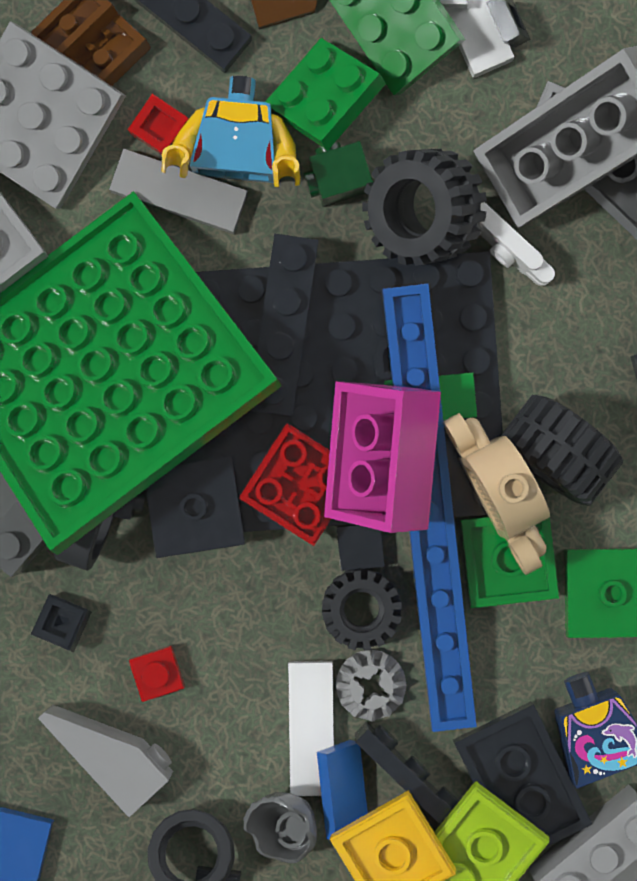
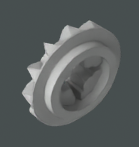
(364, 665)

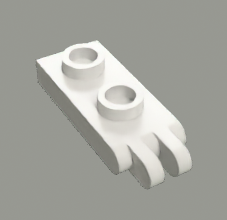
(513, 249)

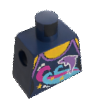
(595, 732)

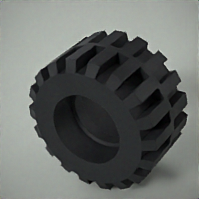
(393, 213)
(563, 449)

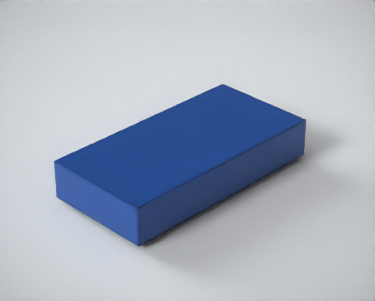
(341, 785)

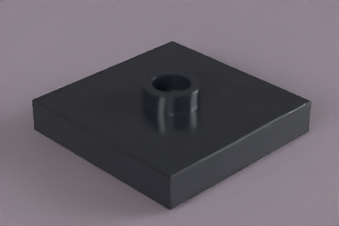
(196, 508)

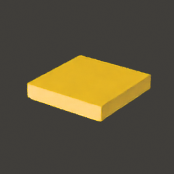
(393, 845)

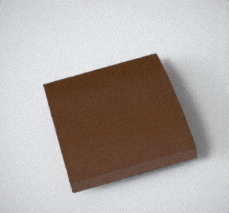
(93, 37)

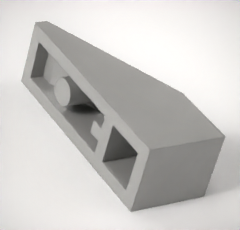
(115, 759)

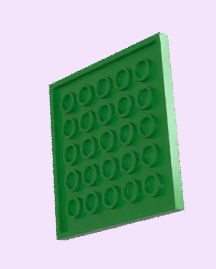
(113, 372)

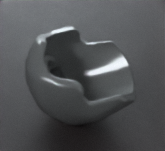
(282, 826)

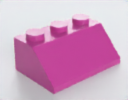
(382, 456)

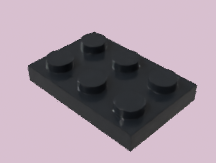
(522, 768)

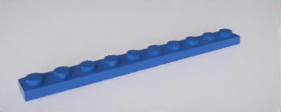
(433, 550)

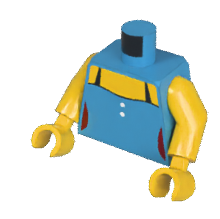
(235, 140)

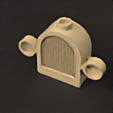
(503, 487)

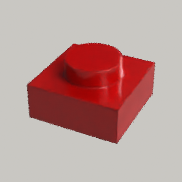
(157, 124)
(156, 673)

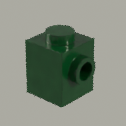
(337, 173)

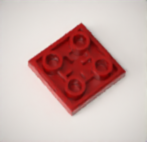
(292, 484)

